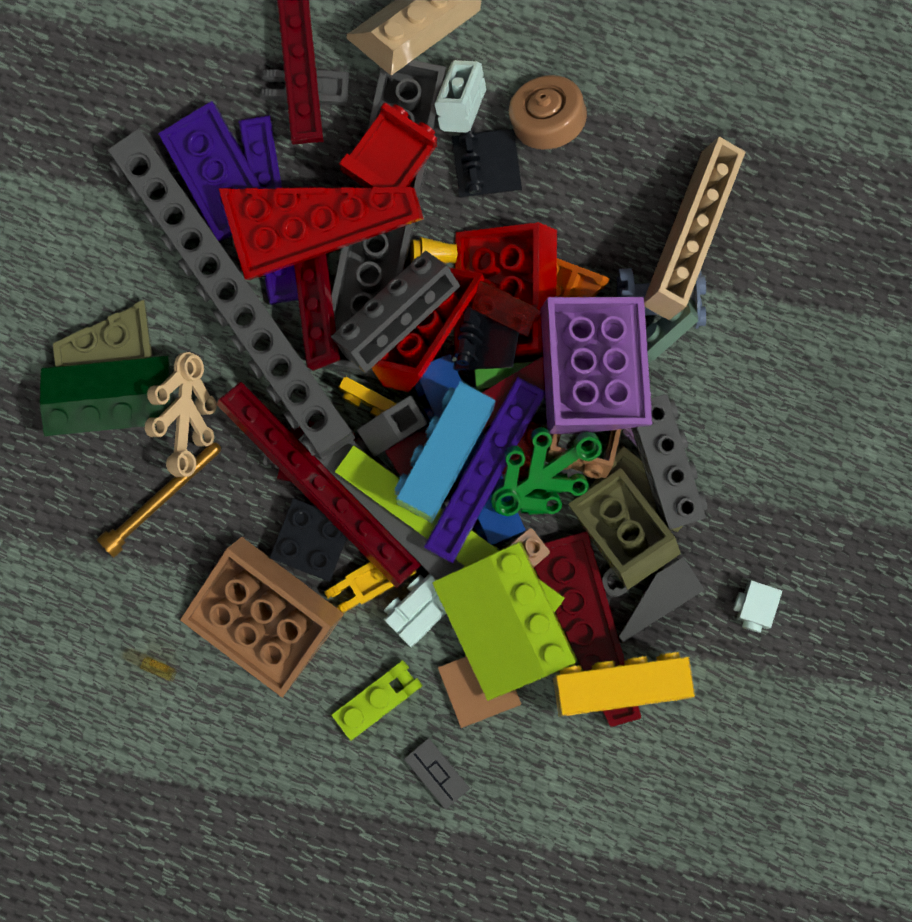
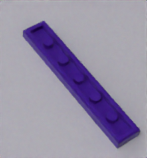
(262, 158)
(484, 470)

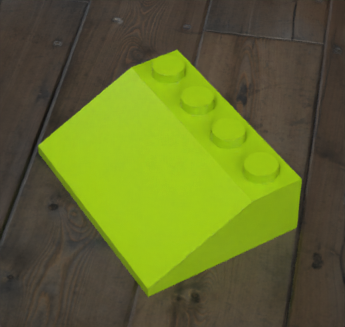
(504, 621)

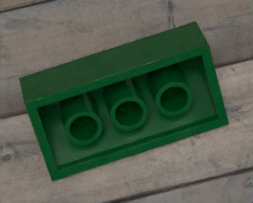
(101, 395)

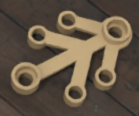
(186, 375)

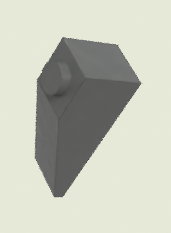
(665, 592)

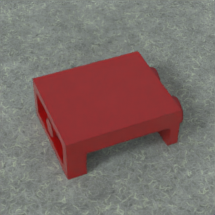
(390, 150)

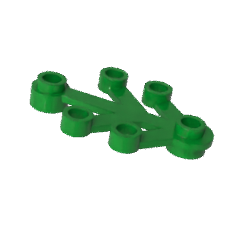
(542, 476)

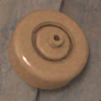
(547, 112)

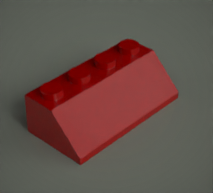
(413, 354)

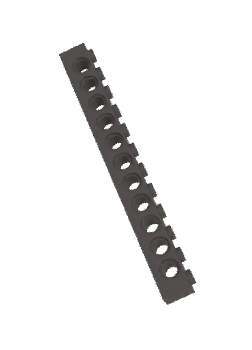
(137, 151)

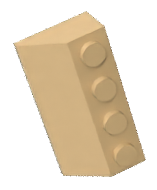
(408, 29)

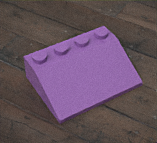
(595, 364)

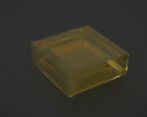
(159, 669)

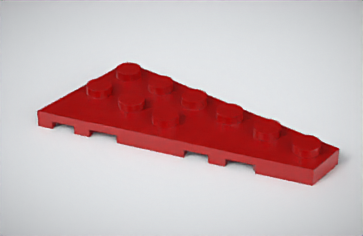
(298, 224)

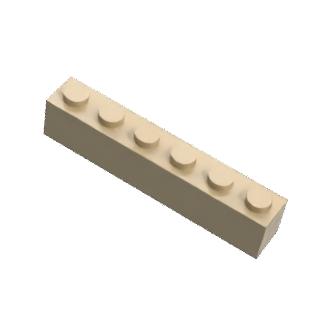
(693, 228)

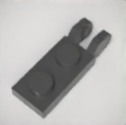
(332, 86)

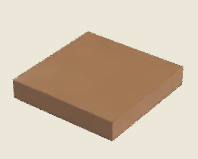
(468, 697)

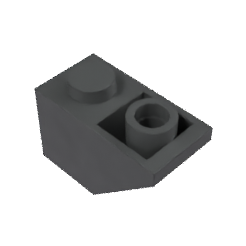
(393, 426)

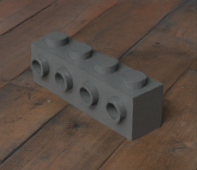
(395, 311)
(667, 466)

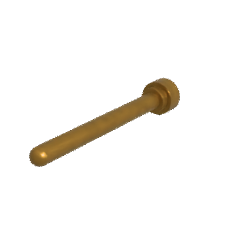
(114, 539)

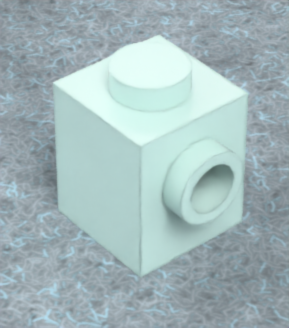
(757, 606)

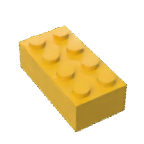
(623, 686)

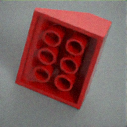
(517, 261)

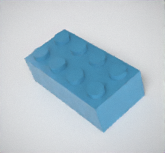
(445, 452)

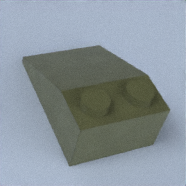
(625, 528)

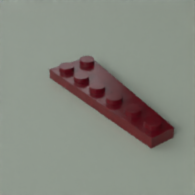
(585, 610)

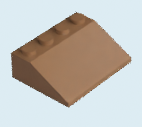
(261, 616)

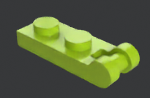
(375, 701)

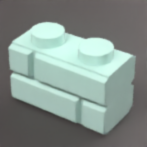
(460, 96)
(416, 612)

